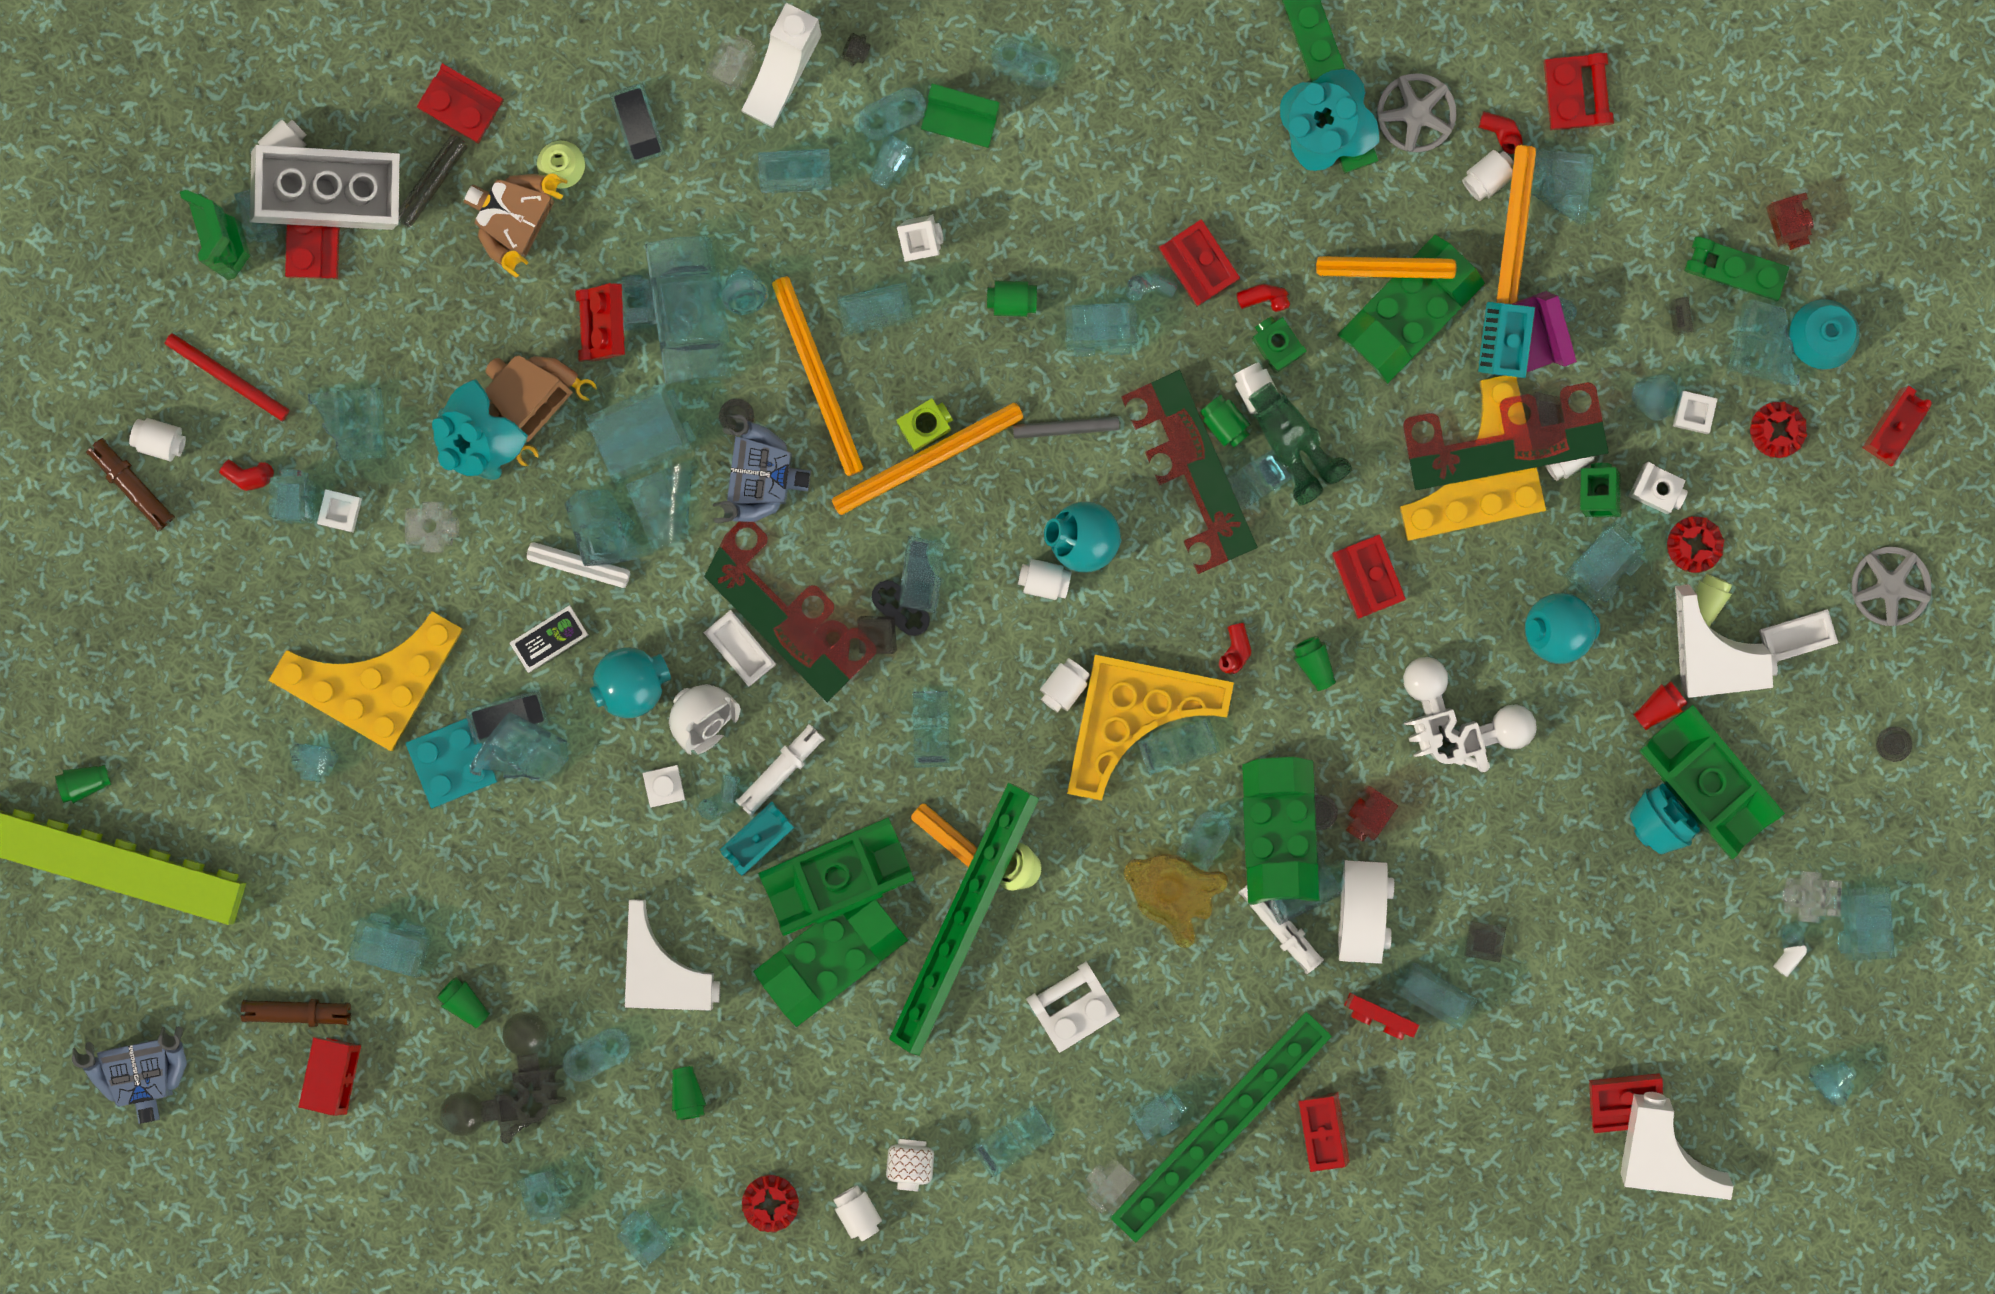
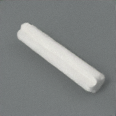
(573, 563)

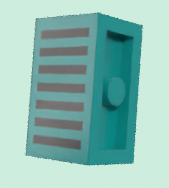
(1506, 339)

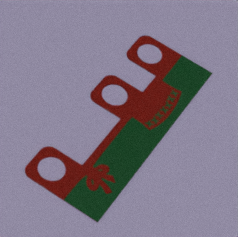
(1516, 450)
(1195, 458)
(784, 625)

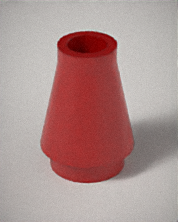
(1660, 706)

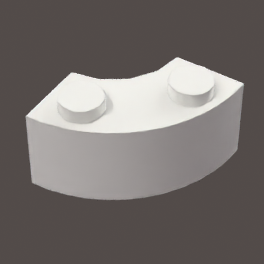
(1364, 911)

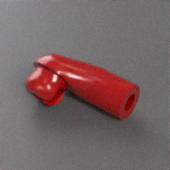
(1505, 130)
(1264, 293)
(248, 478)
(1238, 652)

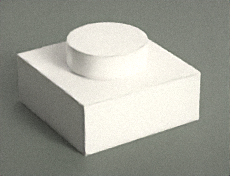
(1695, 412)
(339, 511)
(664, 786)

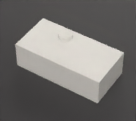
(324, 187)

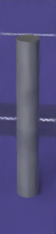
(1066, 427)

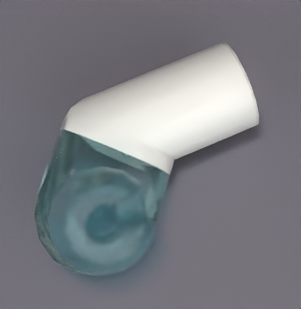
(1794, 948)

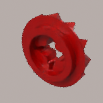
(1762, 430)
(1681, 551)
(780, 1190)

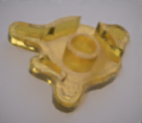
(1173, 892)

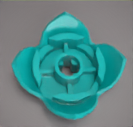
(1353, 126)
(472, 438)

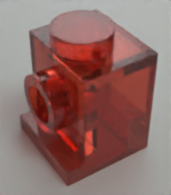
(1791, 221)
(1370, 815)

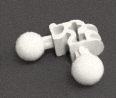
(1427, 681)

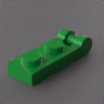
(1737, 269)

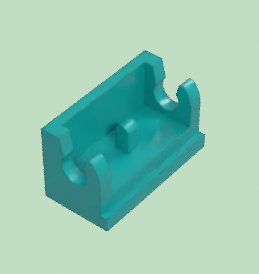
(757, 838)

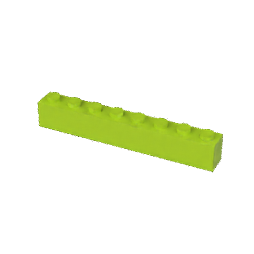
(120, 867)

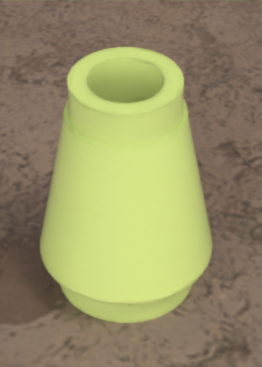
(1712, 596)

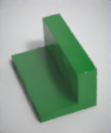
(960, 115)

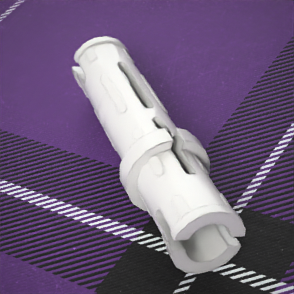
(790, 759)
(1288, 935)

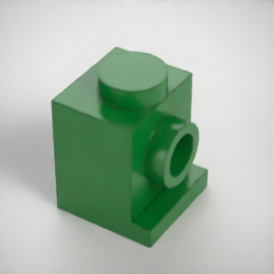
(1277, 357)
(1600, 505)

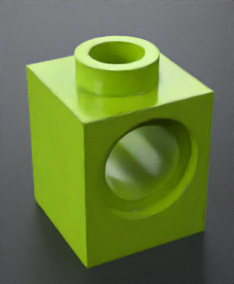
(918, 439)

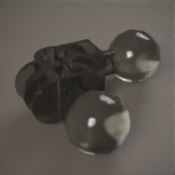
(523, 1036)

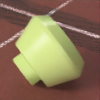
(571, 162)
(1022, 870)

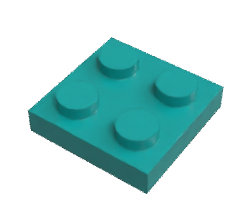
(445, 761)

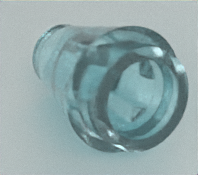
(891, 161)

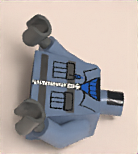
(758, 473)
(137, 1072)

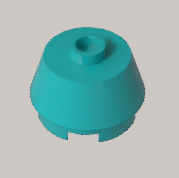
(1824, 334)
(1663, 821)

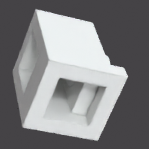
(920, 237)
(1646, 492)

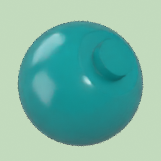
(1083, 536)
(1561, 628)
(629, 682)

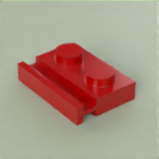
(460, 103)
(312, 252)
(1199, 263)
(1368, 576)
(1367, 1011)
(1613, 1099)

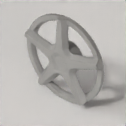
(1416, 112)
(1892, 586)

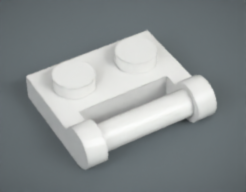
(1080, 1016)

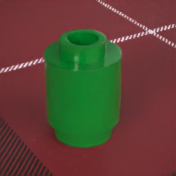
(1012, 298)
(1225, 421)

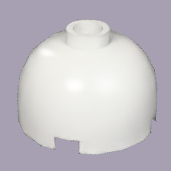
(700, 715)

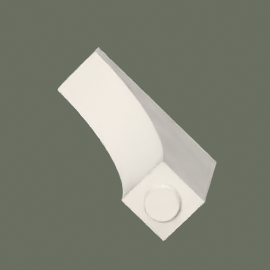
(786, 57)
(1713, 662)
(657, 978)
(1658, 1161)

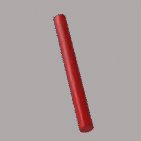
(227, 377)

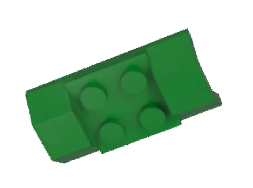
(219, 234)
(1410, 312)
(1710, 781)
(1280, 829)
(836, 877)
(828, 960)

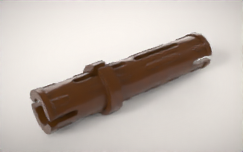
(127, 481)
(296, 1012)

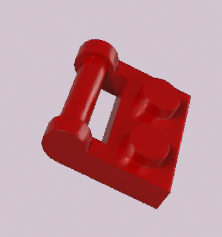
(1566, 92)
(601, 322)

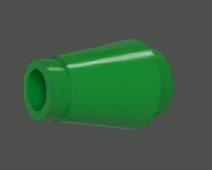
(1315, 662)
(81, 782)
(462, 1002)
(686, 1094)

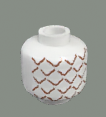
(910, 1164)

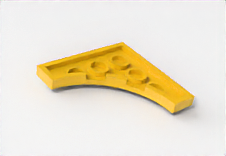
(1481, 499)
(373, 694)
(1126, 704)

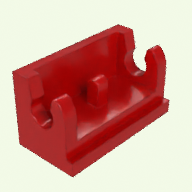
(1897, 425)
(329, 1076)
(1324, 1132)

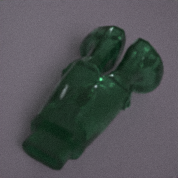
(1288, 435)

